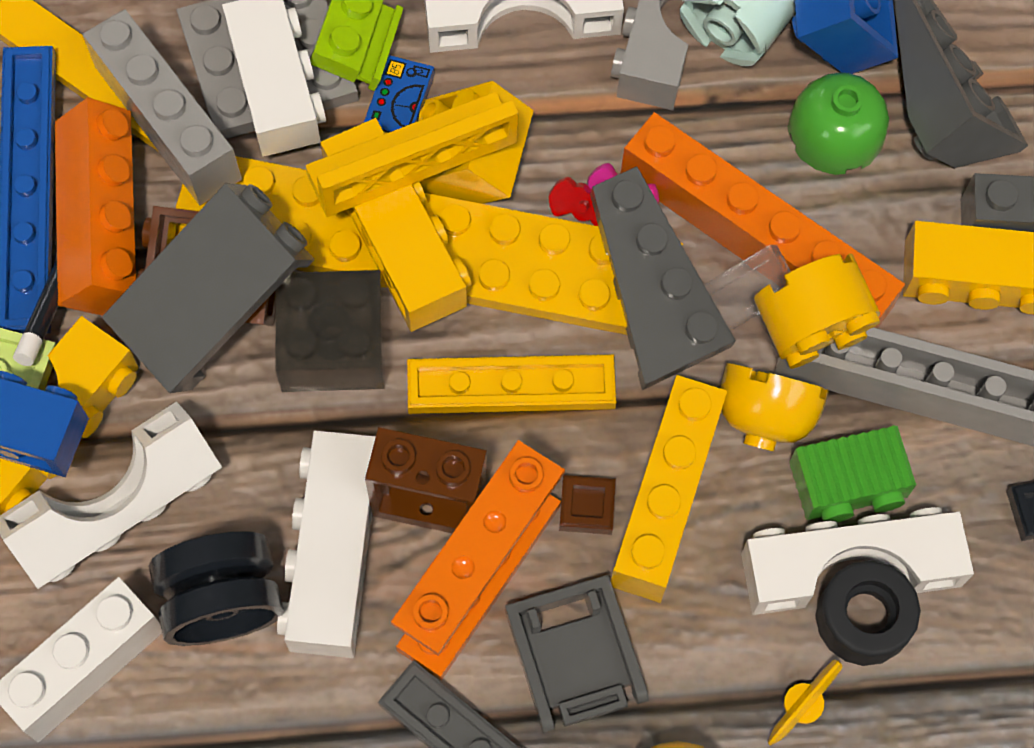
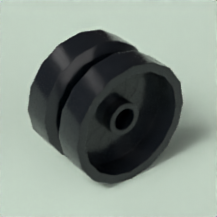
(215, 588)

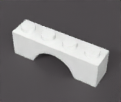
(463, 22)
(57, 534)
(925, 548)

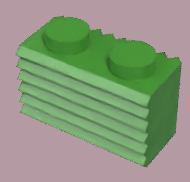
(853, 474)

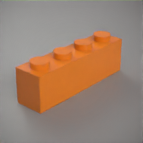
(94, 206)

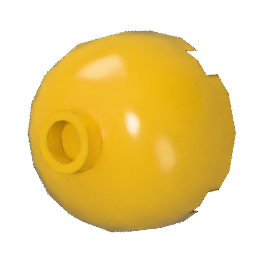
(770, 406)

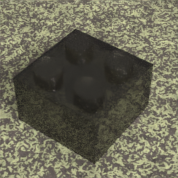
(330, 331)

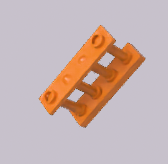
(478, 560)

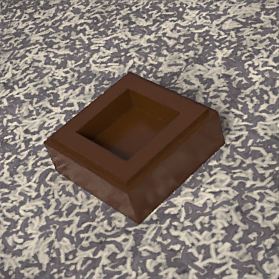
(587, 505)

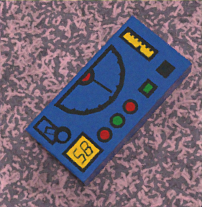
(400, 93)

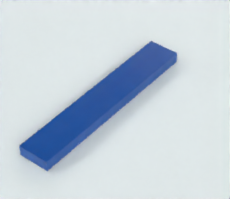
(26, 180)

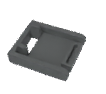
(578, 663)

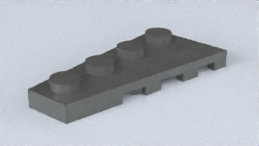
(661, 294)

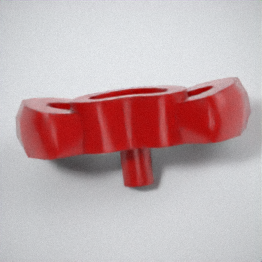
(572, 198)

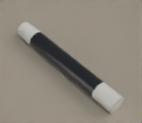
(39, 322)

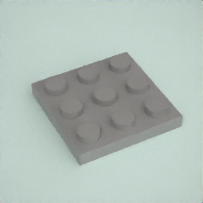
(218, 70)

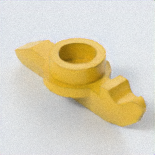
(804, 702)

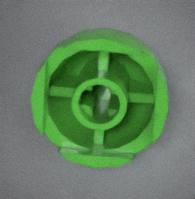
(839, 123)

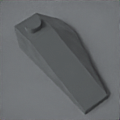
(943, 98)

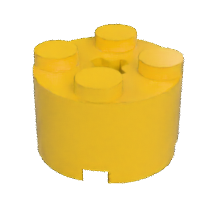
(818, 307)

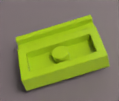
(356, 39)

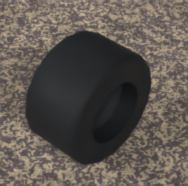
(885, 585)

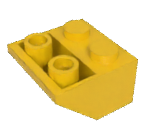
(488, 176)

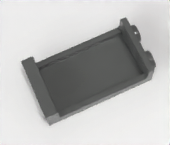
(206, 285)

